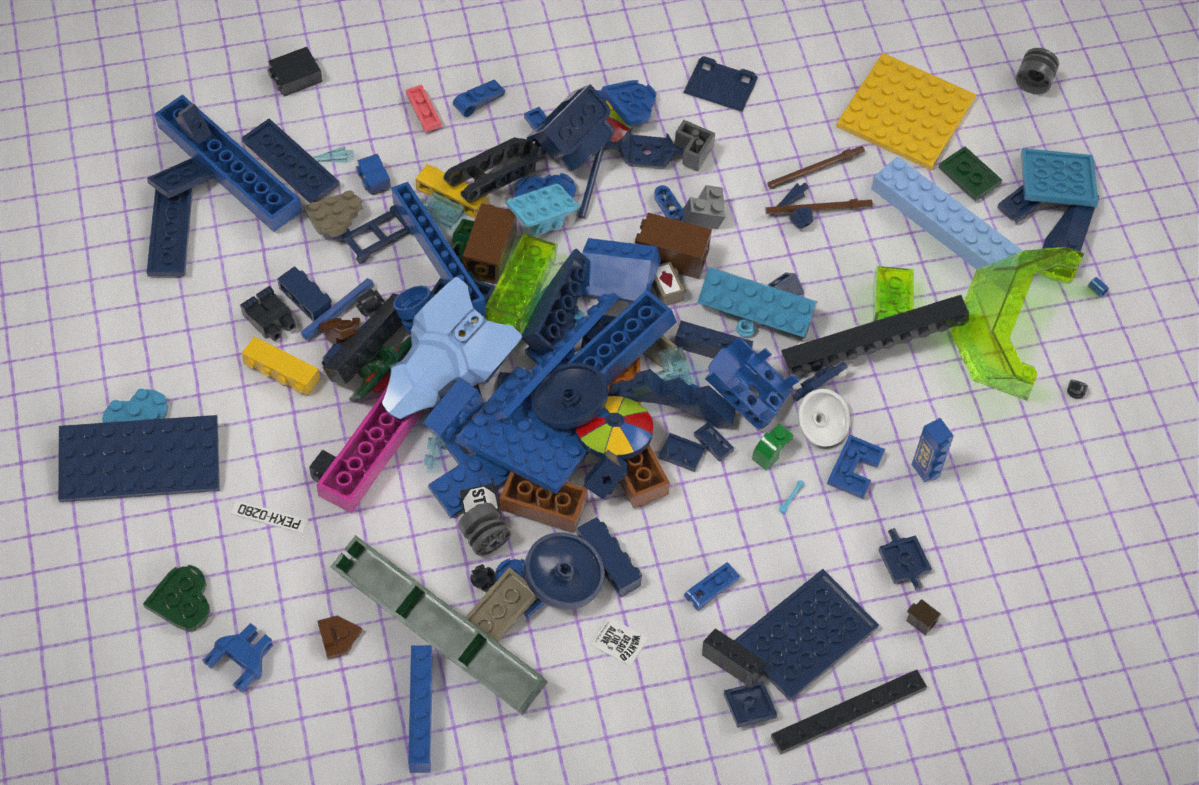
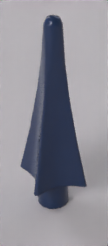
(795, 194)

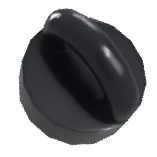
(1078, 386)

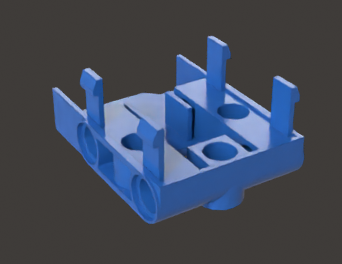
(741, 367)

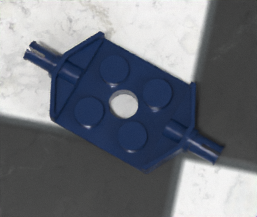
(632, 148)

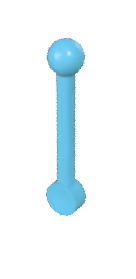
(783, 508)

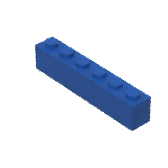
(420, 709)

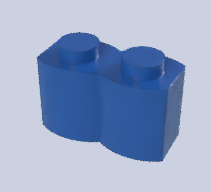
(373, 174)

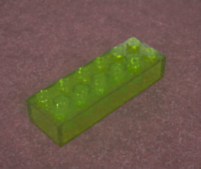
(521, 281)

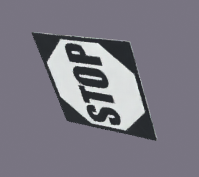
(479, 495)

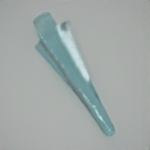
(336, 155)

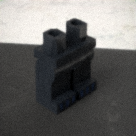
(268, 314)

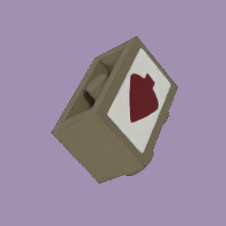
(668, 285)

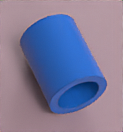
(1098, 286)

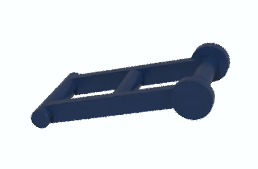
(364, 255)

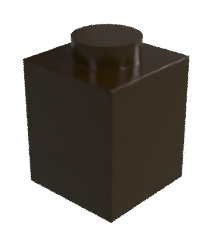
(922, 616)

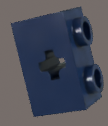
(606, 474)

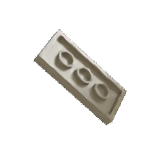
(502, 605)

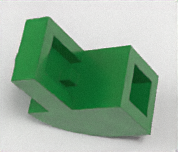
(770, 445)

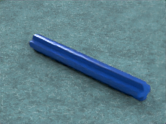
(337, 308)

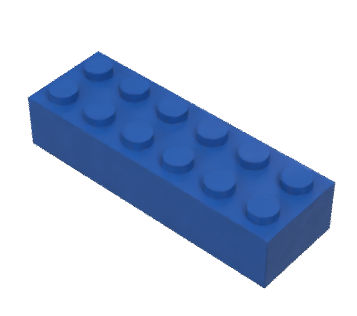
(627, 336)

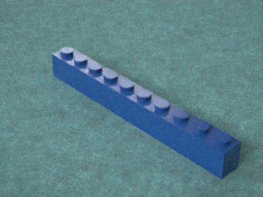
(433, 242)

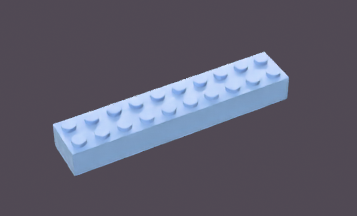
(941, 215)

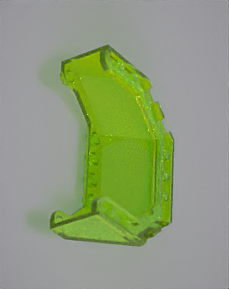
(993, 309)

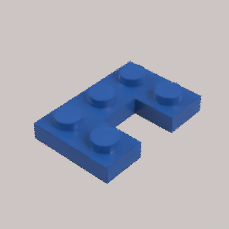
(843, 471)

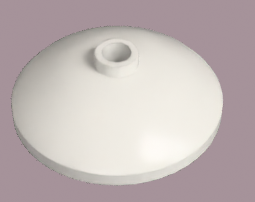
(832, 416)

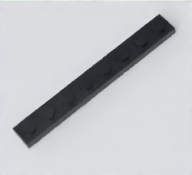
(848, 711)

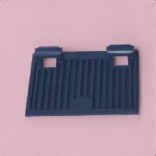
(721, 84)

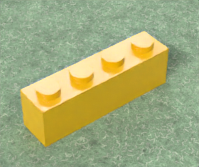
(432, 180)
(280, 366)

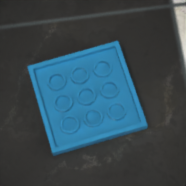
(1059, 177)

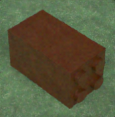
(490, 243)
(677, 243)

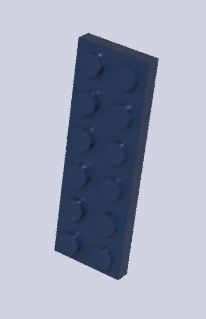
(290, 161)
(169, 234)

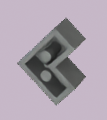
(697, 143)
(707, 209)

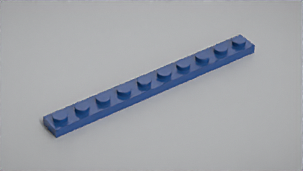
(552, 358)

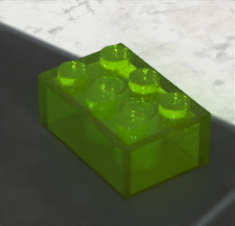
(892, 291)

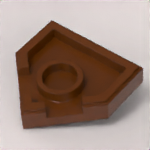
(337, 329)
(338, 635)

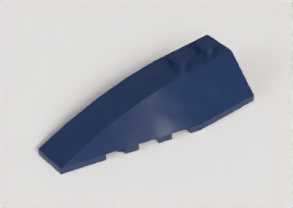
(1071, 228)
(557, 305)

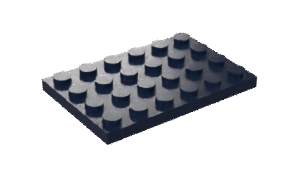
(807, 634)

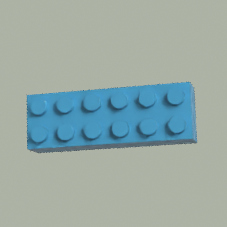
(757, 302)

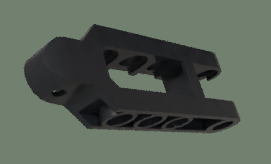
(488, 183)

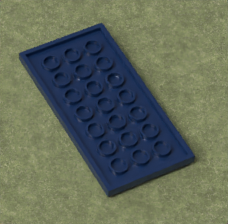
(138, 458)

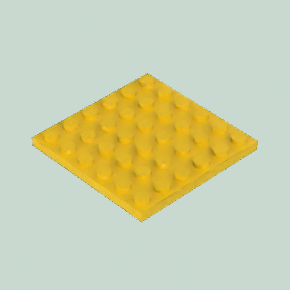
(906, 111)

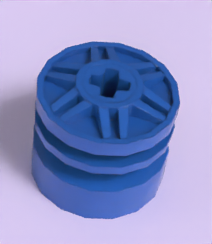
(410, 303)

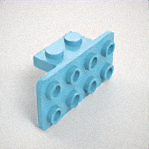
(543, 208)

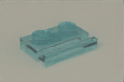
(443, 210)

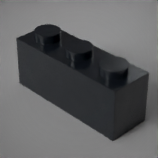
(733, 658)

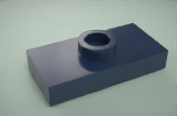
(714, 441)

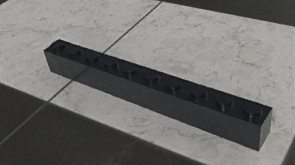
(875, 336)

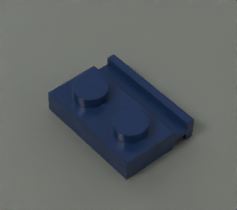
(1016, 207)
(682, 452)

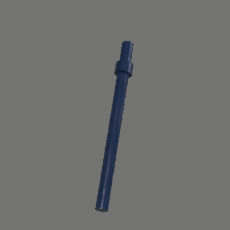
(591, 181)

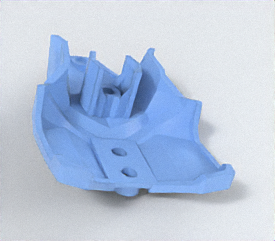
(442, 356)

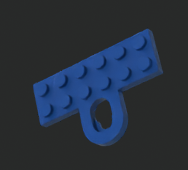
(470, 473)

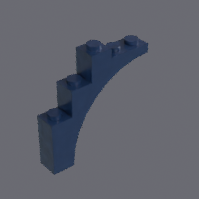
(678, 394)

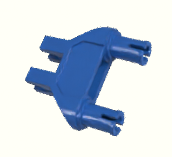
(243, 653)

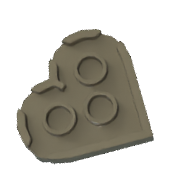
(334, 213)

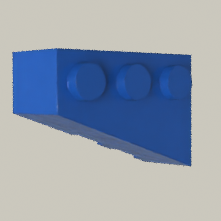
(454, 410)

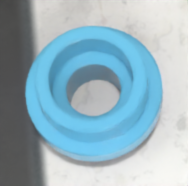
(745, 323)

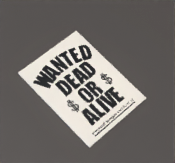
(619, 641)

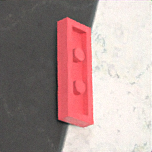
(423, 108)

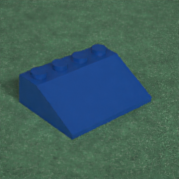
(619, 268)

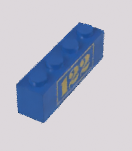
(932, 450)

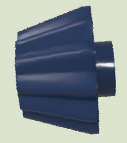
(801, 217)

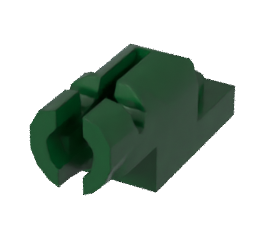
(461, 237)

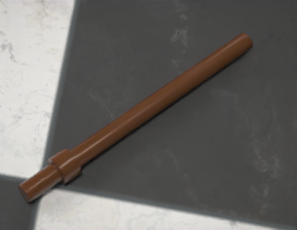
(845, 155)
(853, 204)

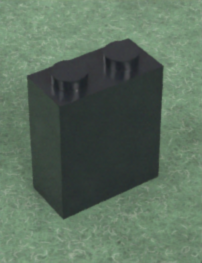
(294, 71)

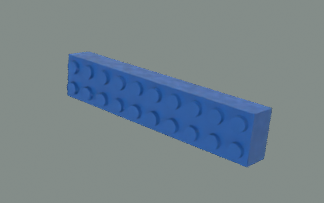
(233, 168)

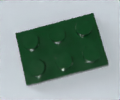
(970, 173)

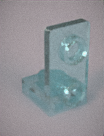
(432, 443)

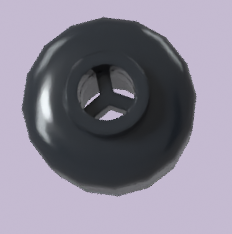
(369, 302)

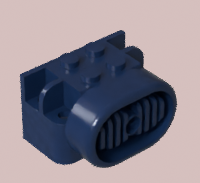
(575, 128)

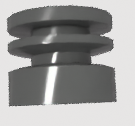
(1037, 71)
(484, 529)

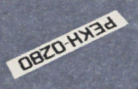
(269, 516)

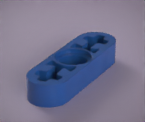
(670, 200)

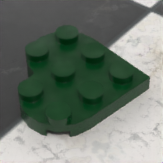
(181, 598)

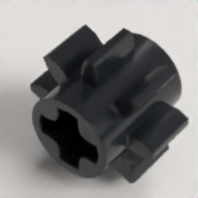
(482, 577)

